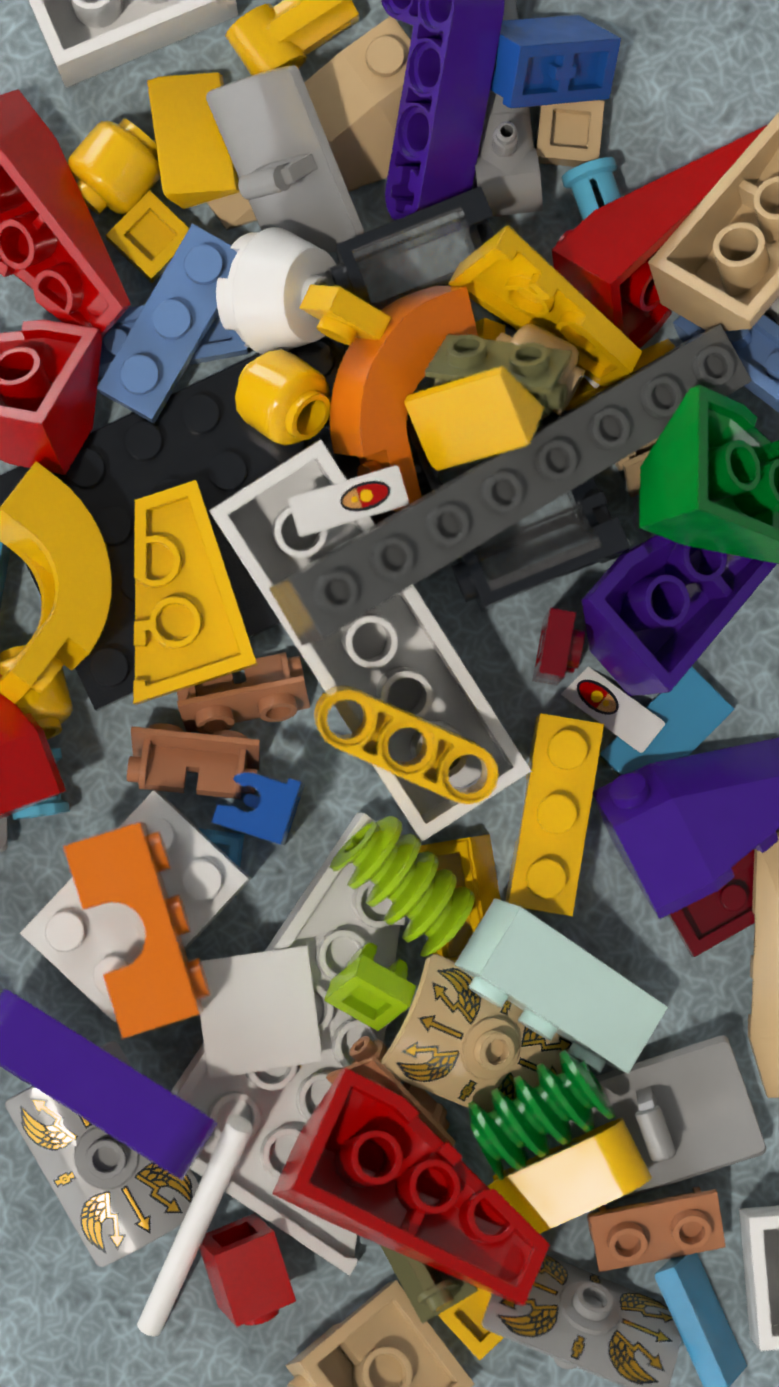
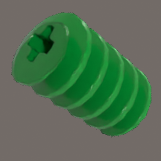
(538, 1112)

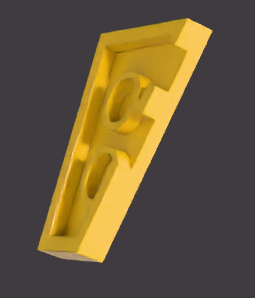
(525, 289)
(184, 600)

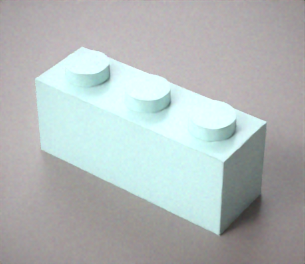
(559, 988)

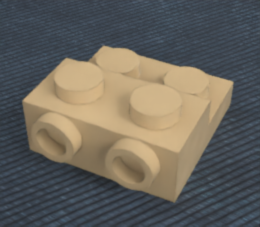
(379, 1347)

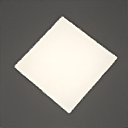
(259, 1013)

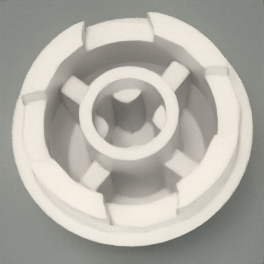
(268, 287)

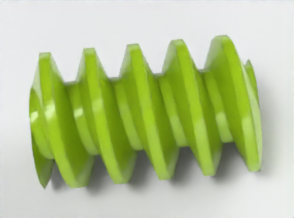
(407, 881)

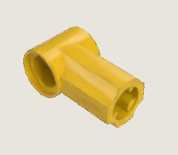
(288, 32)

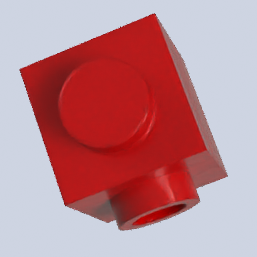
(247, 1271)

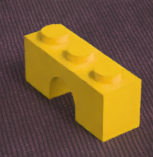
(555, 814)

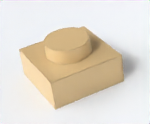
(570, 133)

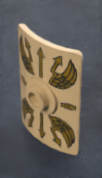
(464, 1044)

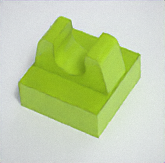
(370, 990)

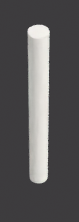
(195, 1225)

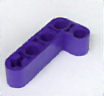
(441, 99)
(100, 1087)

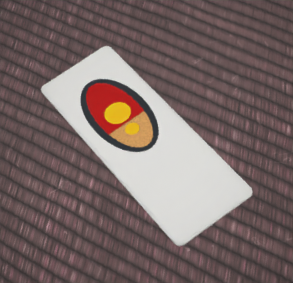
(348, 501)
(614, 709)

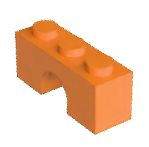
(127, 870)

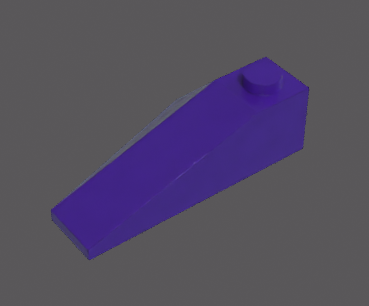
(664, 609)
(693, 820)

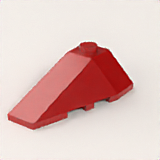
(48, 227)
(612, 246)
(47, 392)

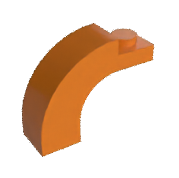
(378, 375)

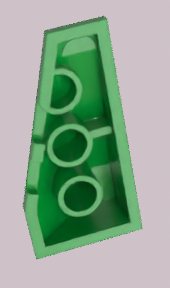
(713, 480)

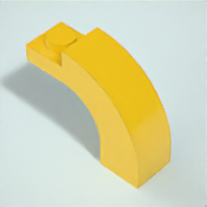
(72, 568)

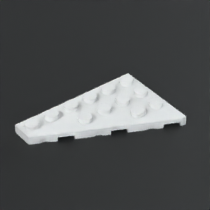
(281, 1100)

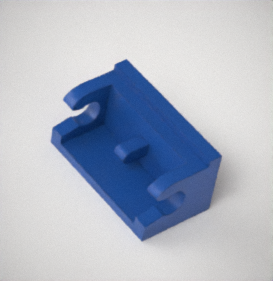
(554, 61)
(272, 812)

